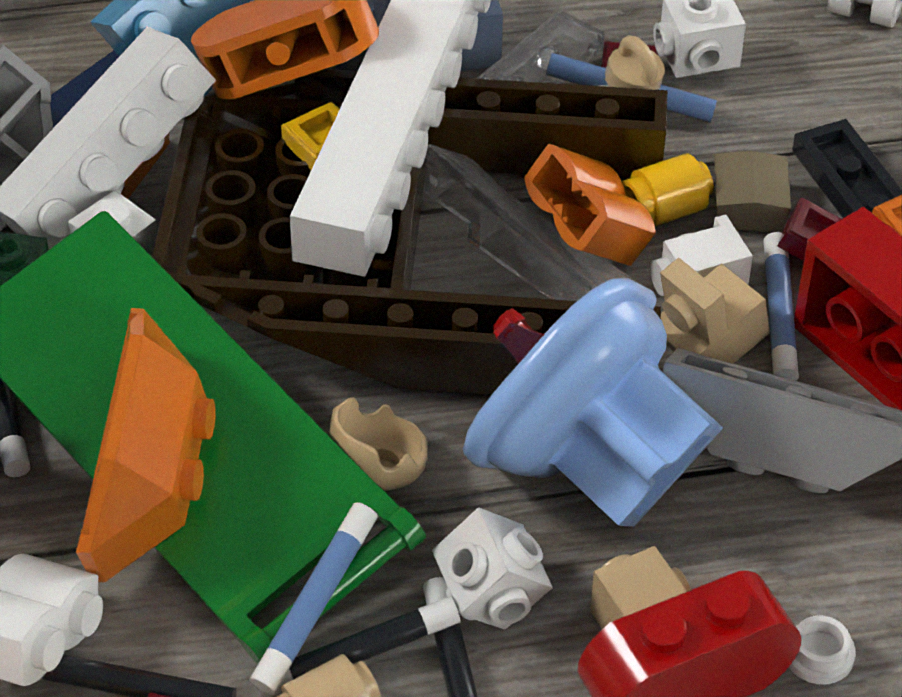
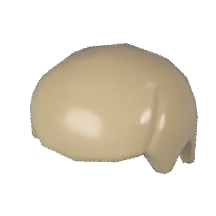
(380, 443)

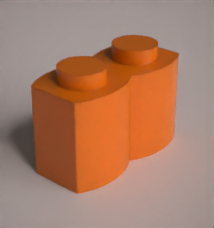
(589, 205)

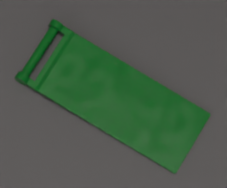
(270, 472)

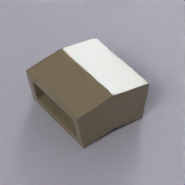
(753, 190)

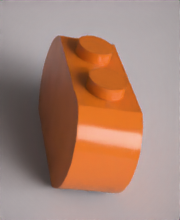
(281, 41)

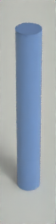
(593, 75)

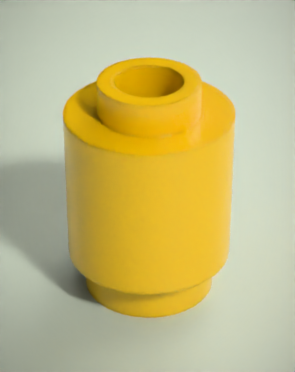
(671, 188)

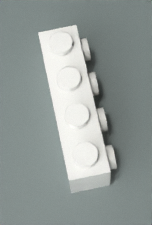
(105, 136)

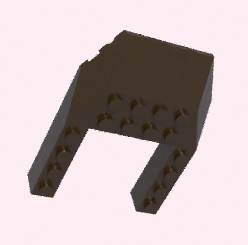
(238, 182)

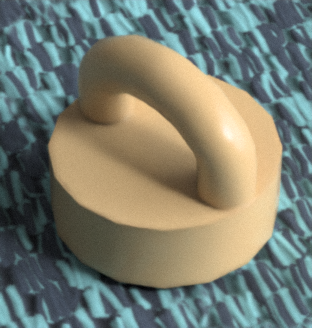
(634, 66)

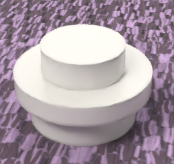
(825, 651)

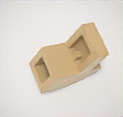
(711, 313)

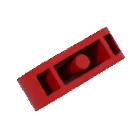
(701, 643)

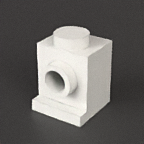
(705, 252)

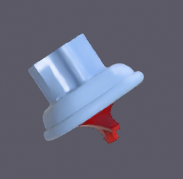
(593, 404)

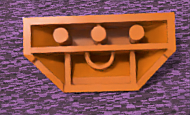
(147, 452)

